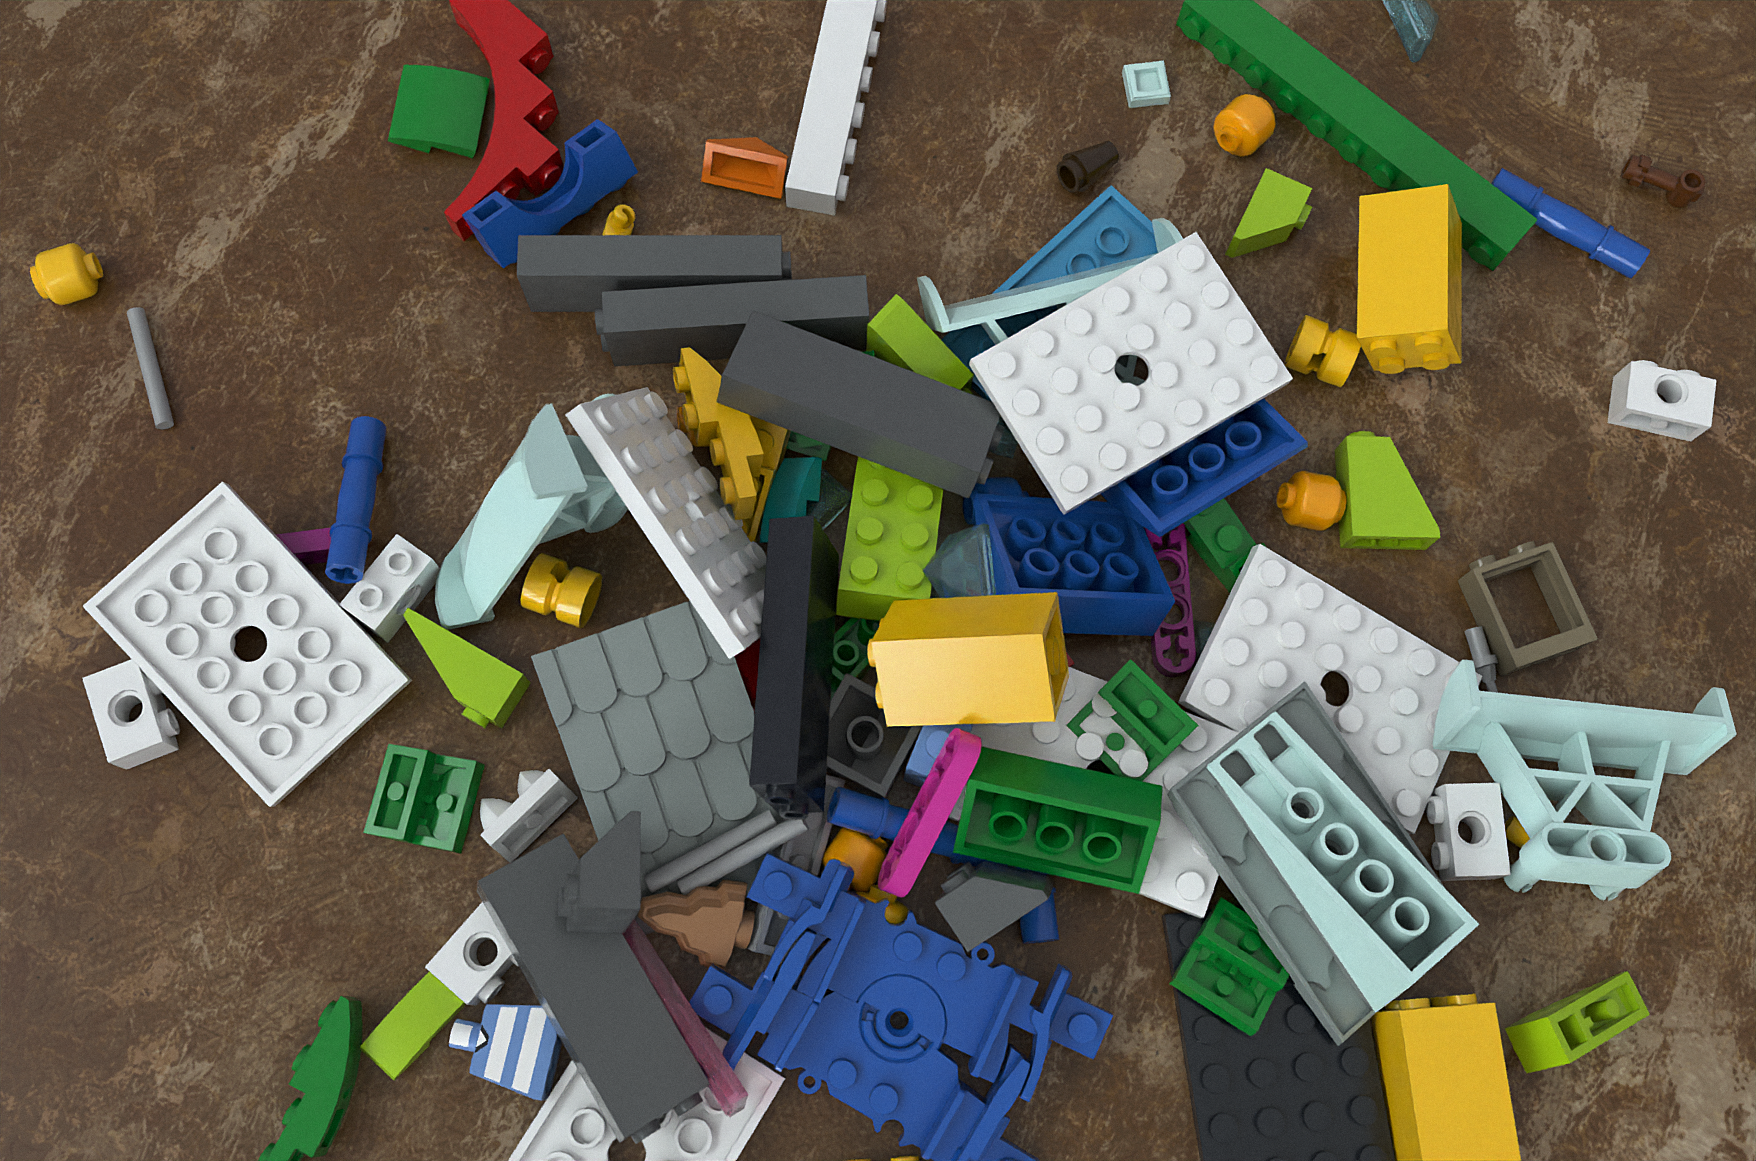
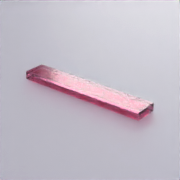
(722, 1079)

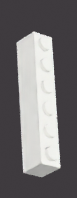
(833, 105)

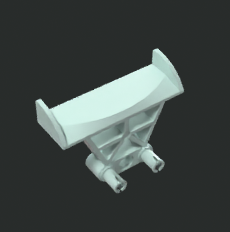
(1035, 296)
(539, 496)
(1578, 735)

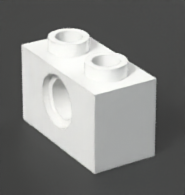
(1638, 406)
(390, 586)
(112, 697)
(1482, 810)
(458, 965)

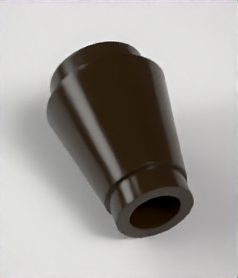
(1085, 166)

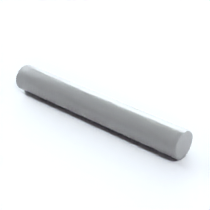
(150, 368)
(710, 851)
(742, 855)

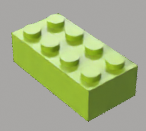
(887, 541)

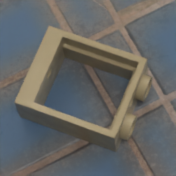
(1558, 592)

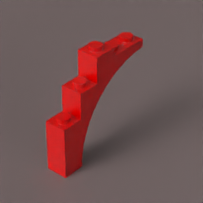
(523, 107)

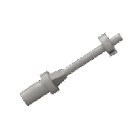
(1482, 658)

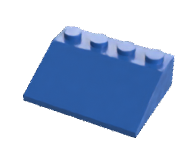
(1206, 469)
(1089, 556)

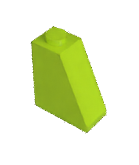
(908, 342)
(1381, 497)

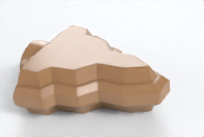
(703, 921)

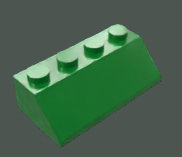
(1059, 819)

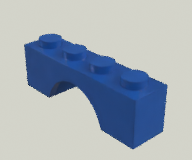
(592, 169)

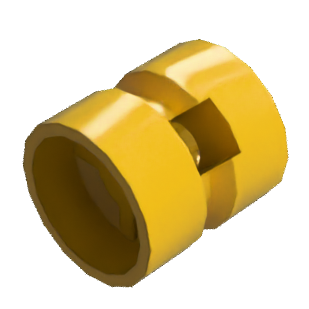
(1323, 351)
(557, 589)

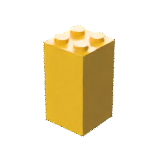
(1410, 279)
(970, 660)
(1445, 1080)

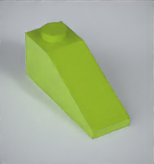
(474, 677)
(1576, 1023)

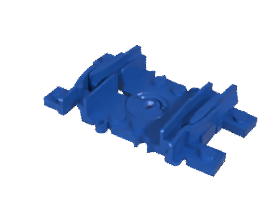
(885, 970)

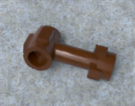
(1679, 189)

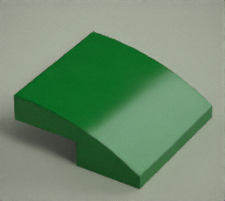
(438, 109)
(1143, 714)
(424, 798)
(1231, 968)

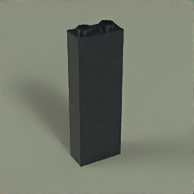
(795, 668)

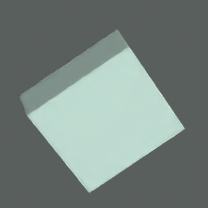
(1146, 84)

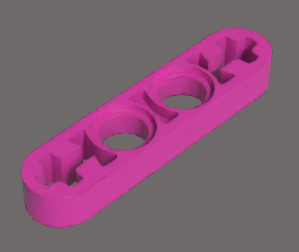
(929, 812)

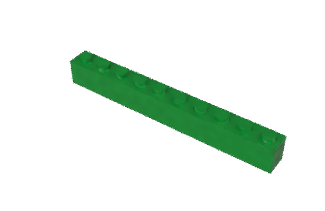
(1353, 119)

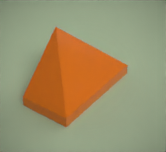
(745, 166)

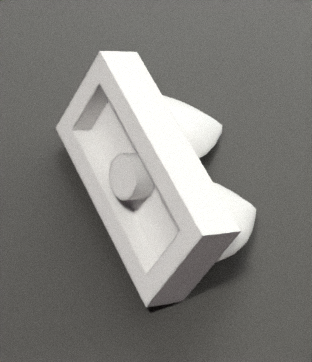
(515, 826)

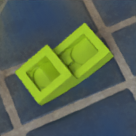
(411, 1025)

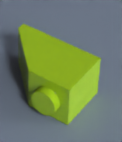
(1271, 214)

